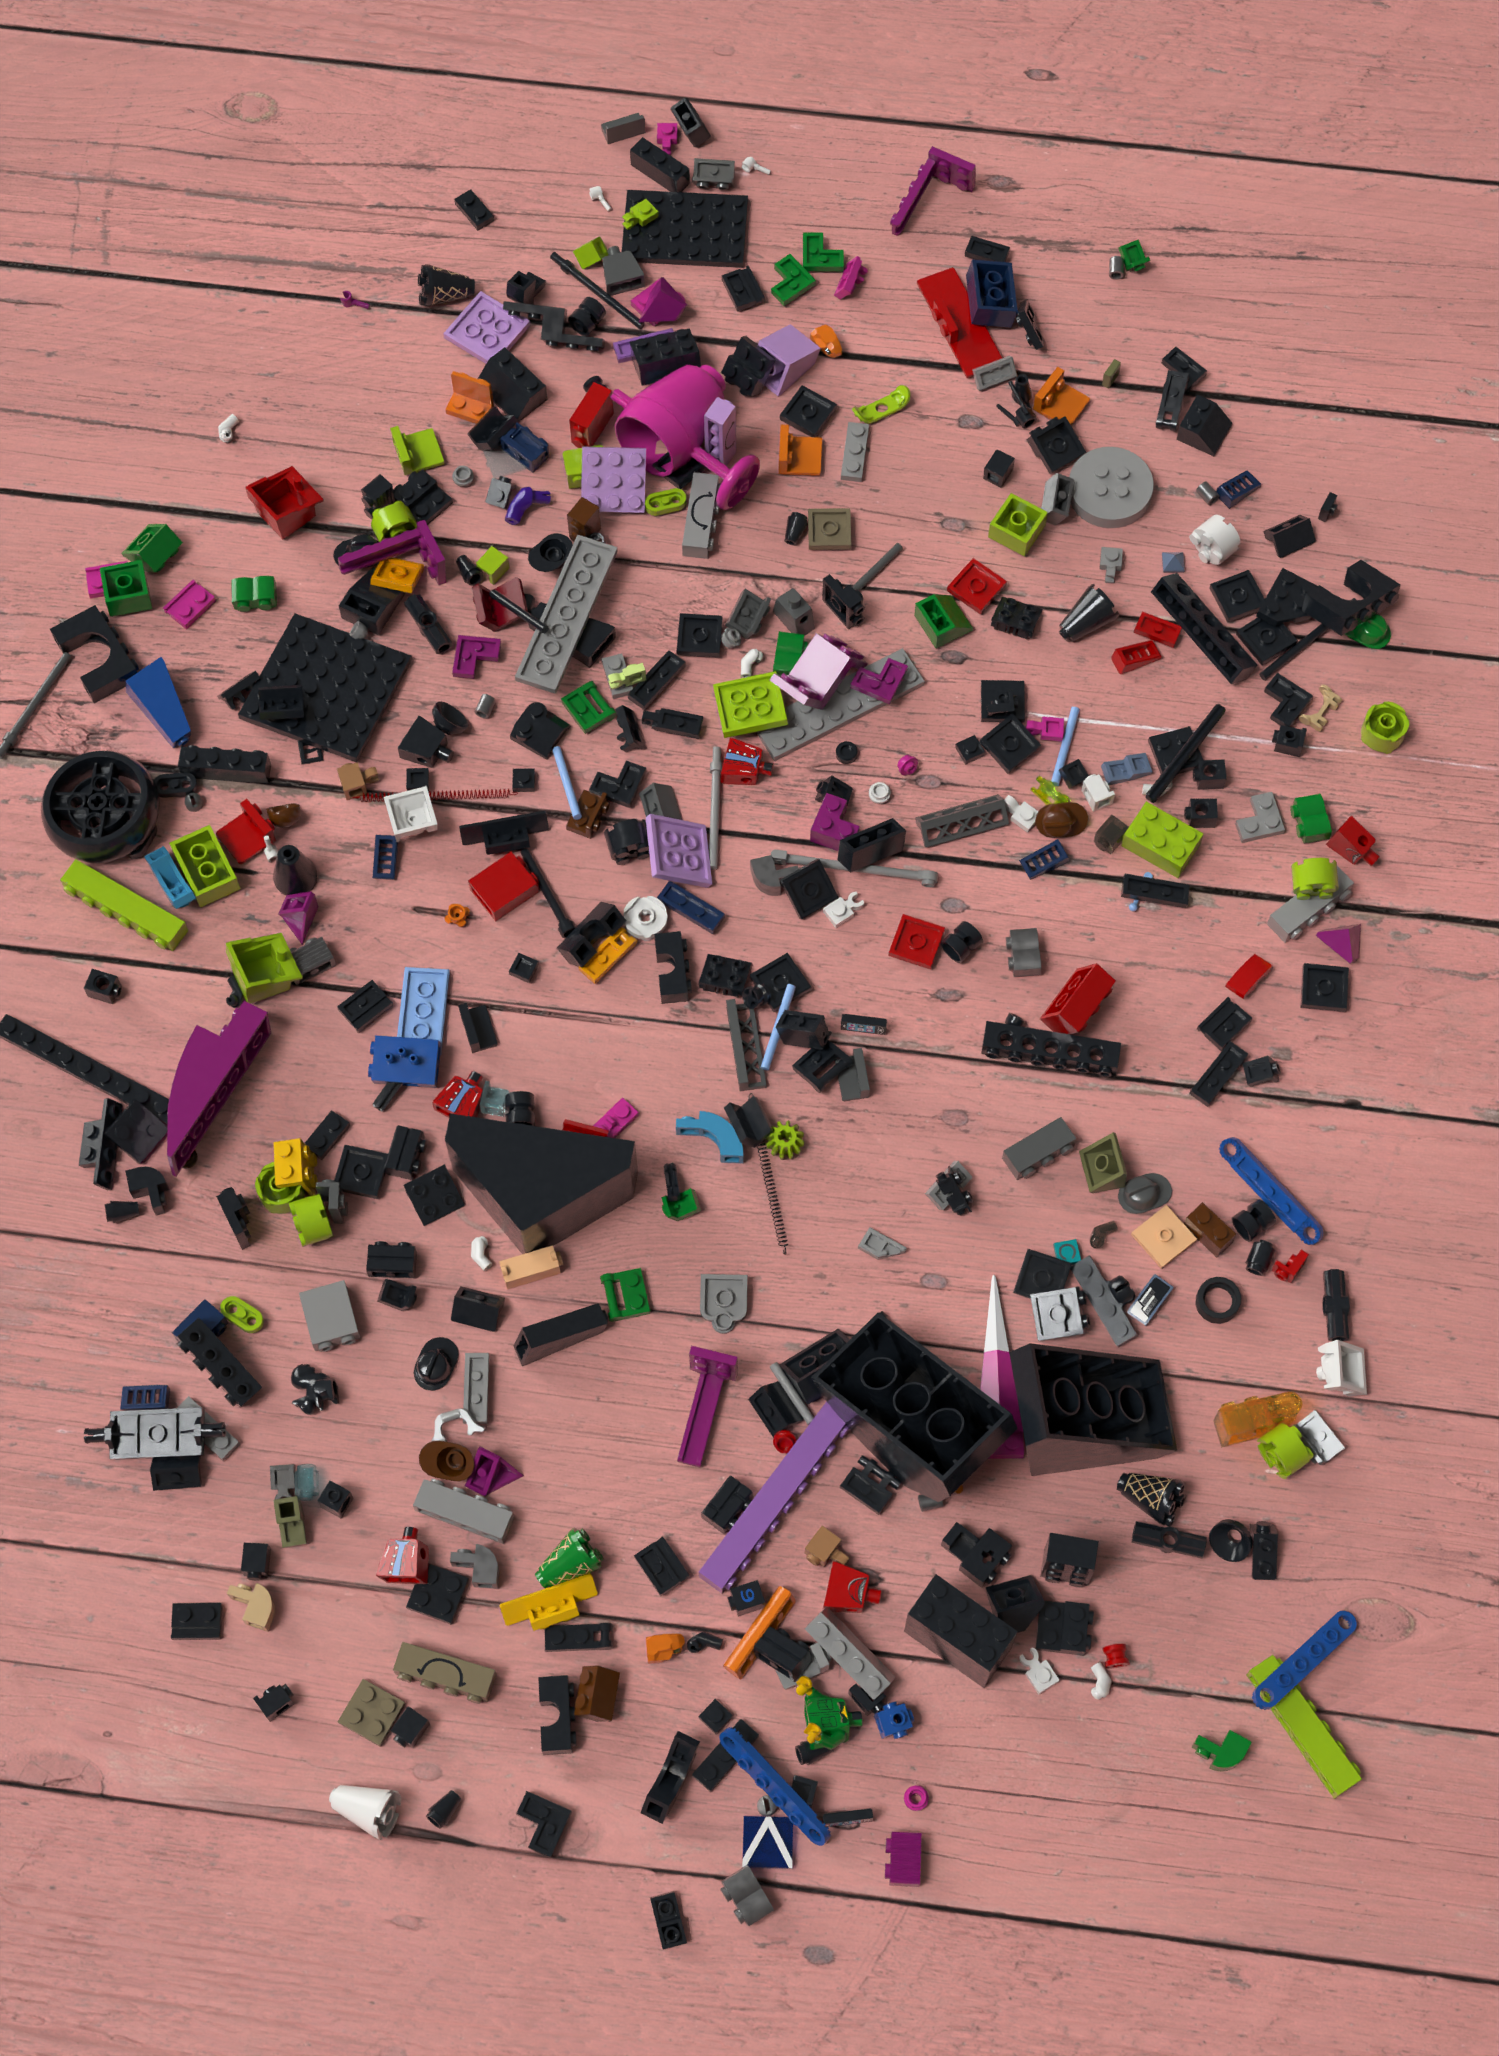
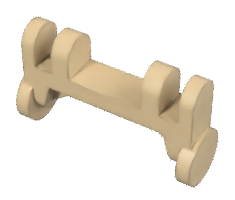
(1316, 720)

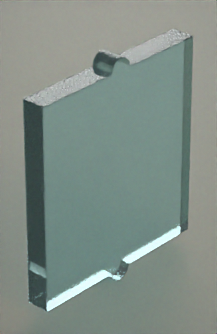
(502, 463)

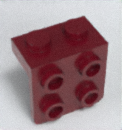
(493, 614)

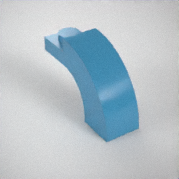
(169, 878)
(717, 1130)

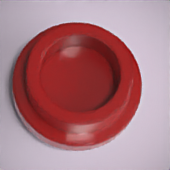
(784, 1441)

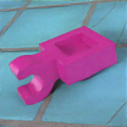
(667, 135)
(1049, 728)

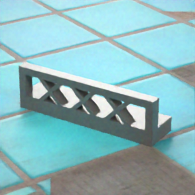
(960, 812)
(738, 1043)

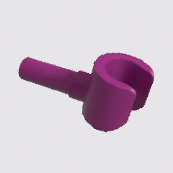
(349, 301)

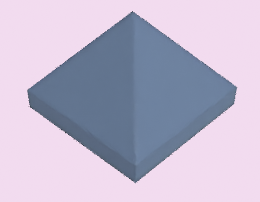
(1173, 561)

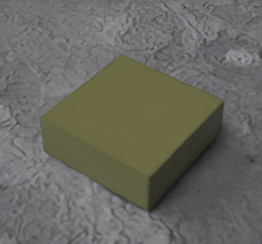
(1111, 373)

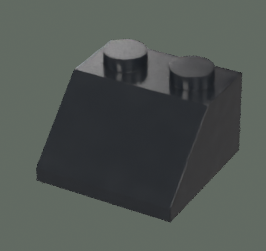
(1204, 426)

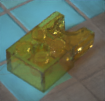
(1255, 1417)

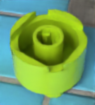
(392, 521)
(1384, 727)
(1315, 878)
(273, 1198)
(311, 1219)
(1284, 1450)

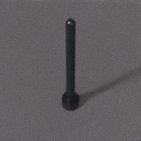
(565, 925)

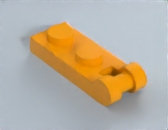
(608, 955)

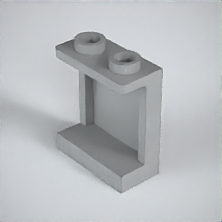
(329, 1316)

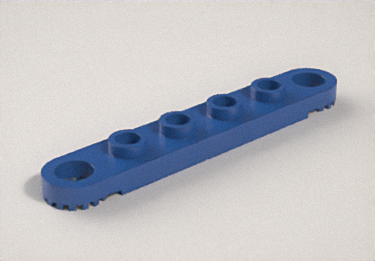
(1271, 1190)
(1304, 1660)
(775, 1786)

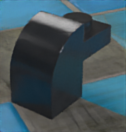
(524, 287)
(148, 1181)

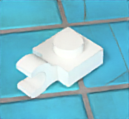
(1023, 814)

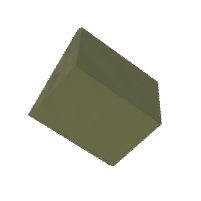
(1104, 1165)

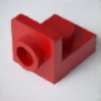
(1292, 1267)

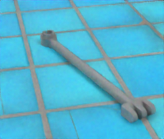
(927, 877)

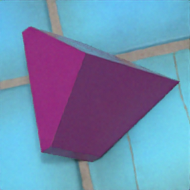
(663, 304)
(298, 913)
(1343, 941)
(490, 1473)

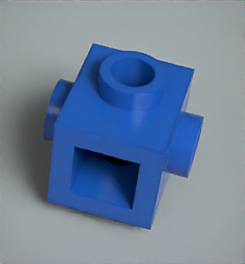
(886, 1724)

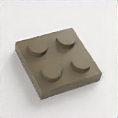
(829, 529)
(371, 1712)

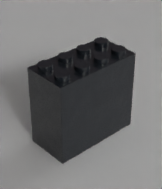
(960, 1631)

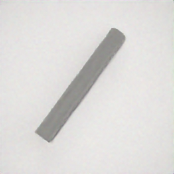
(792, 1393)

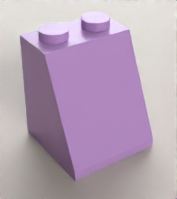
(793, 357)

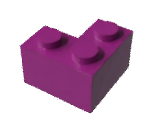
(829, 823)

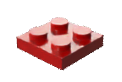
(976, 586)
(916, 941)

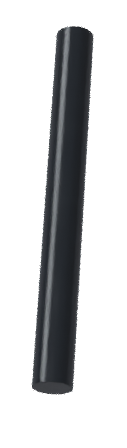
(519, 611)

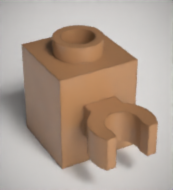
(354, 780)
(824, 1547)

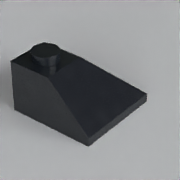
(1016, 1601)

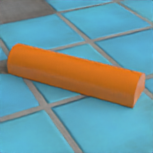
(772, 1616)

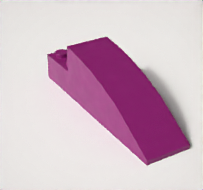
(207, 1077)

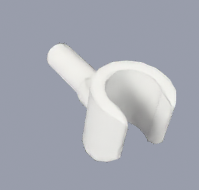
(750, 163)
(595, 193)
(270, 850)

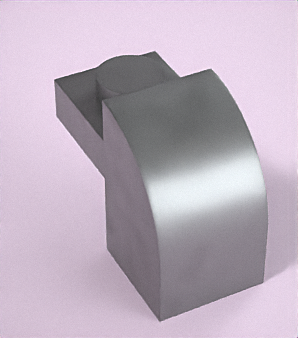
(767, 877)
(483, 1564)

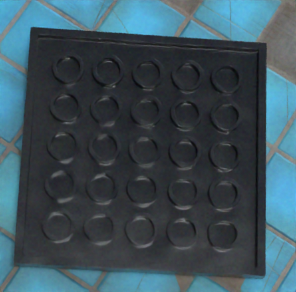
(342, 683)

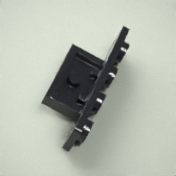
(504, 833)
(97, 1148)

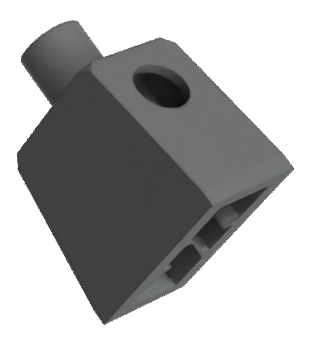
(621, 272)
(792, 610)

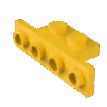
(549, 1604)

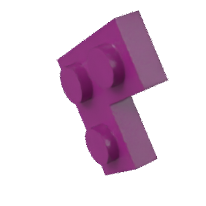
(471, 649)
(882, 686)

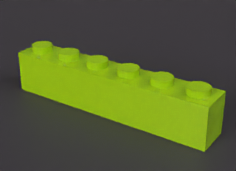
(123, 905)
(1309, 1733)

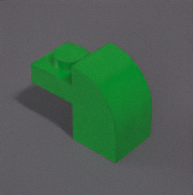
(1225, 1756)

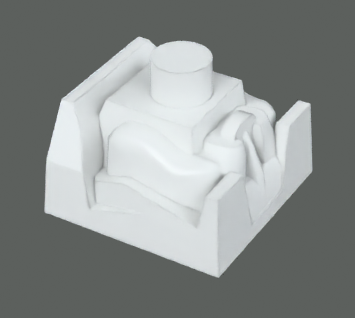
(411, 812)
(1343, 1368)

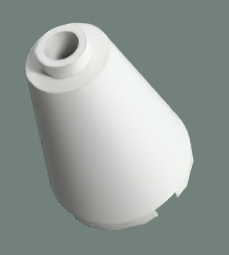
(367, 1808)

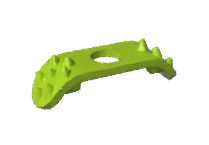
(895, 401)

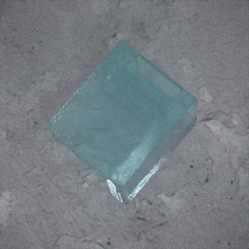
(493, 1100)

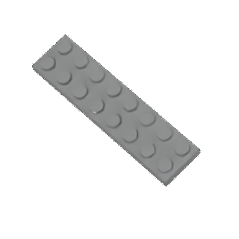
(566, 614)
(845, 706)

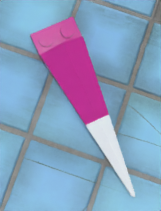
(998, 1378)

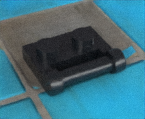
(817, 1060)

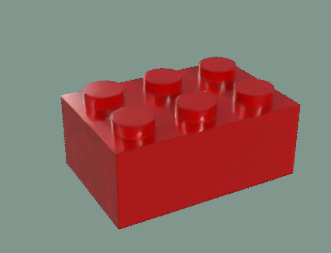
(1078, 1000)

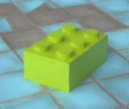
(1162, 839)
(205, 866)

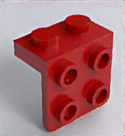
(246, 833)

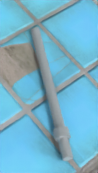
(715, 770)

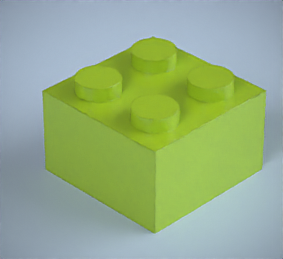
(1017, 524)

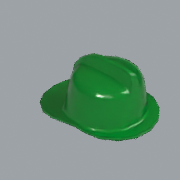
(1372, 634)

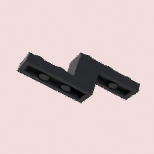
(553, 325)

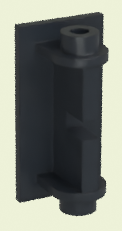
(952, 1183)

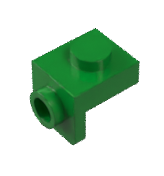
(1133, 256)
(683, 1208)

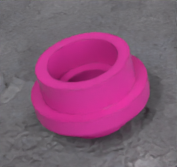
(907, 765)
(919, 1791)

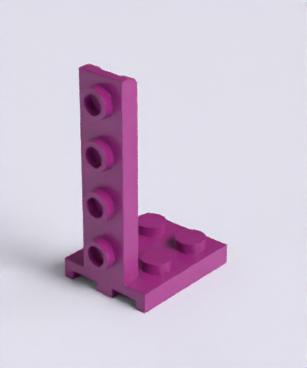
(944, 167)
(394, 546)
(713, 1370)

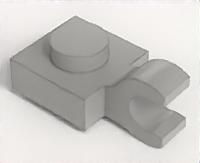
(1110, 561)

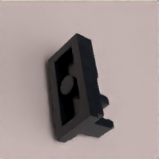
(234, 691)
(631, 732)

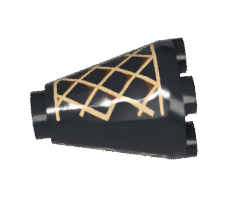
(443, 285)
(1153, 1495)

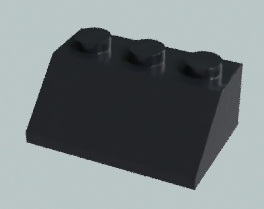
(513, 385)
(808, 1361)

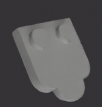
(723, 1300)

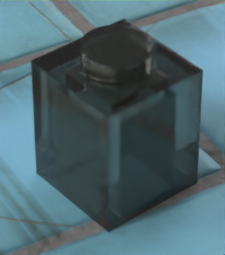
(1110, 834)

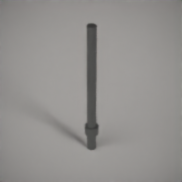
(10, 738)

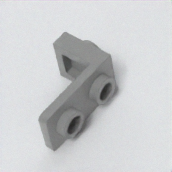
(818, 1665)

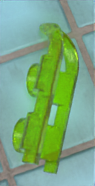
(1047, 789)

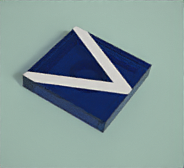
(767, 1842)

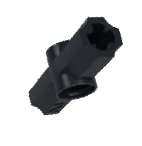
(433, 633)
(1335, 1305)
(1185, 1543)

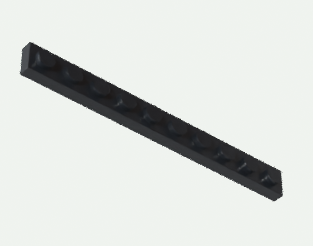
(82, 1067)

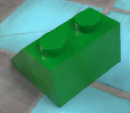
(153, 547)
(125, 588)

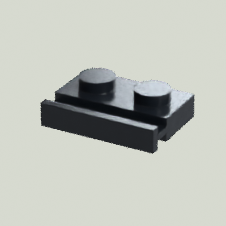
(743, 288)
(365, 1006)
(1224, 1023)
(661, 1566)
(196, 1621)

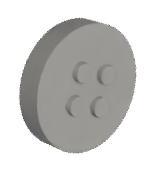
(1111, 487)

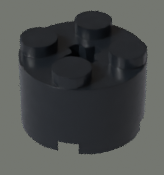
(627, 841)

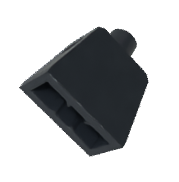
(424, 744)

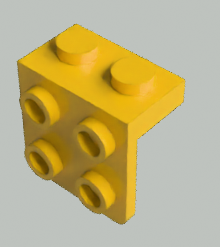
(294, 1165)

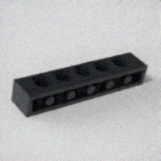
(1204, 628)
(1062, 1043)

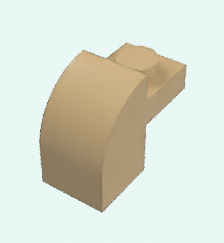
(260, 1605)

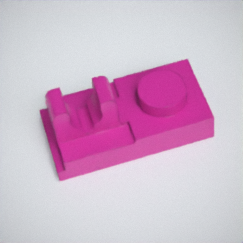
(849, 277)
(617, 1118)

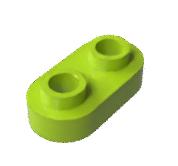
(665, 501)
(243, 1314)

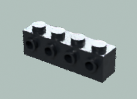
(225, 764)
(218, 1362)

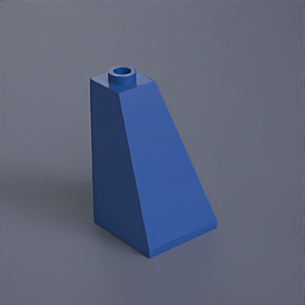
(158, 700)

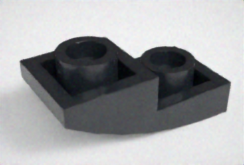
(668, 1920)

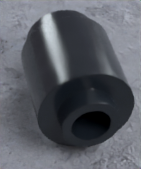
(1260, 1257)

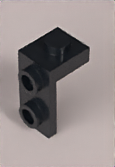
(1264, 1550)

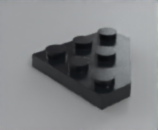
(1285, 599)

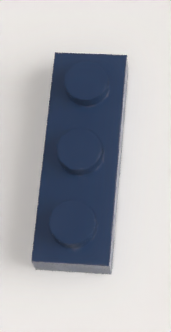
(691, 907)

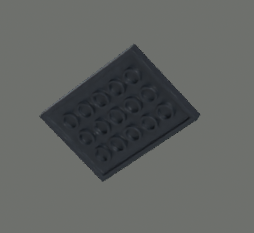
(689, 229)

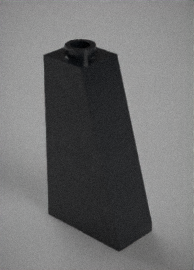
(593, 641)
(559, 1333)

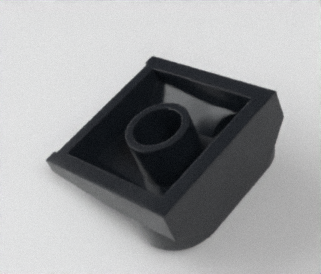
(538, 729)

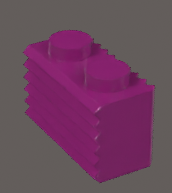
(904, 1859)

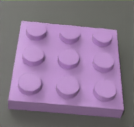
(485, 328)
(614, 478)
(678, 850)

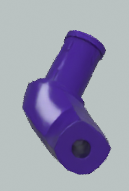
(524, 500)

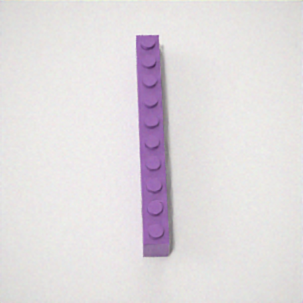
(773, 1499)

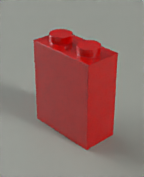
(591, 416)
(504, 885)

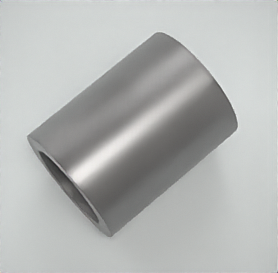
(1116, 267)
(1207, 493)
(485, 706)
(928, 1503)

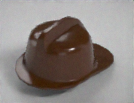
(1061, 820)
(446, 1460)

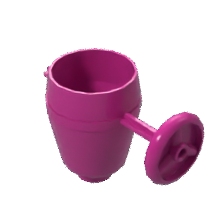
(675, 414)

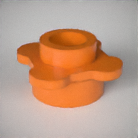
(457, 909)

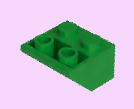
(941, 619)

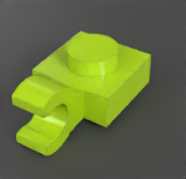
(640, 213)

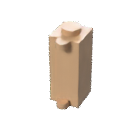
(531, 1267)

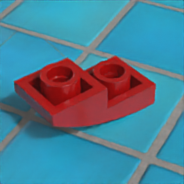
(1248, 976)

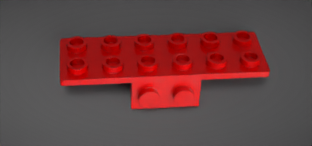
(951, 310)

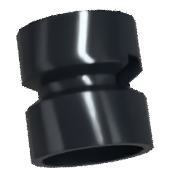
(587, 316)
(960, 943)
(520, 1107)
(1255, 1219)

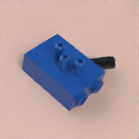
(403, 1063)

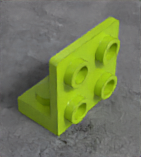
(417, 450)

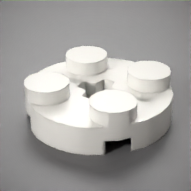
(645, 906)

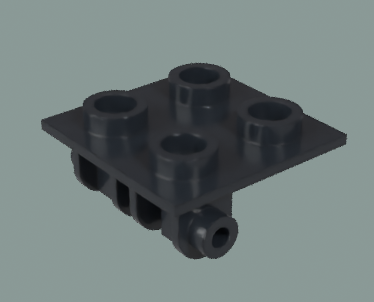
(1016, 615)
(724, 974)
(433, 1195)

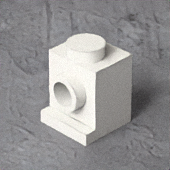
(1097, 792)

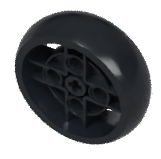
(119, 828)

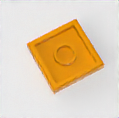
(397, 574)

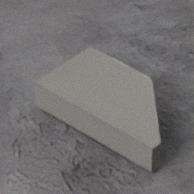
(879, 1245)

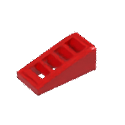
(1125, 664)

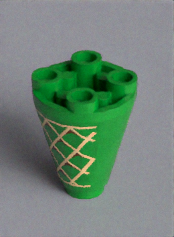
(569, 1559)

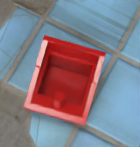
(284, 500)

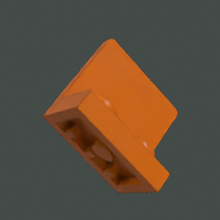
(470, 398)
(1059, 399)
(799, 454)

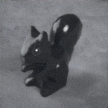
(317, 1386)

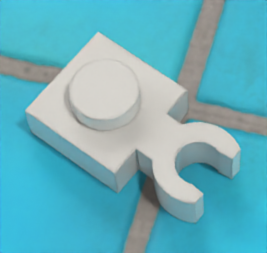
(841, 911)
(1040, 1674)

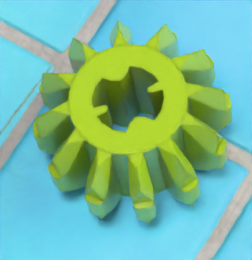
(790, 1134)

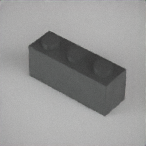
(1039, 1149)

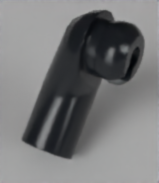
(702, 1641)

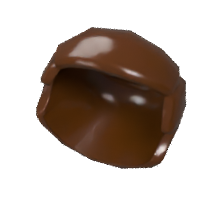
(284, 815)

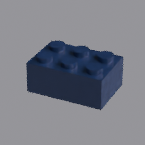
(991, 293)

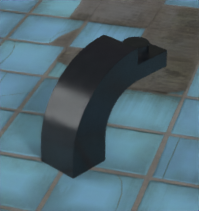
(671, 1777)

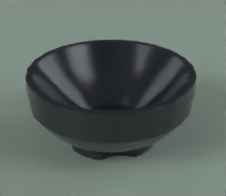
(448, 718)
(1225, 1545)

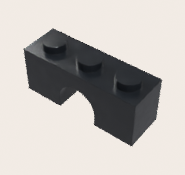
(601, 921)
(673, 985)
(557, 1737)

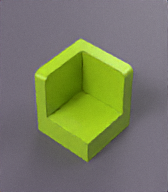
(591, 252)
(494, 564)

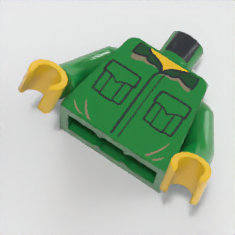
(825, 1717)

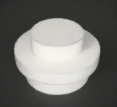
(879, 793)

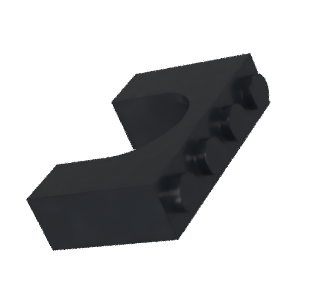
(1344, 615)
(93, 627)

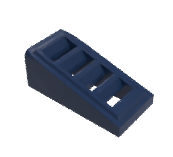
(1231, 500)
(385, 839)
(1048, 849)
(163, 1390)

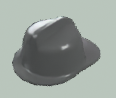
(1144, 1193)

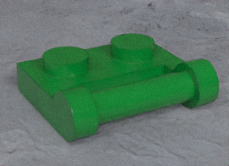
(582, 709)
(632, 1291)

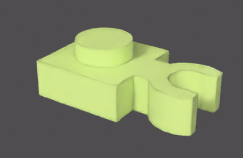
(630, 675)

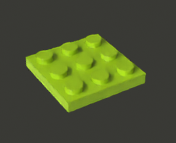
(749, 705)

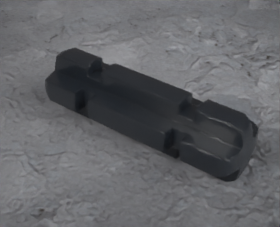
(672, 1182)

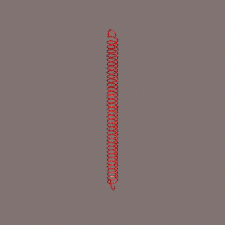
(358, 797)

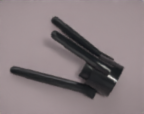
(1024, 414)

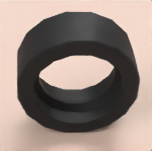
(1230, 1287)

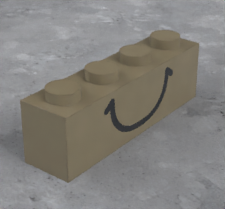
(445, 1672)

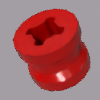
(1115, 1656)

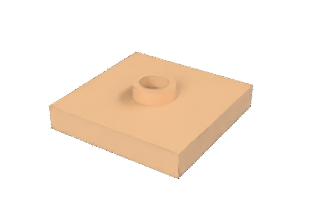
(1163, 1236)

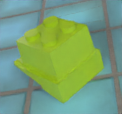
(262, 966)

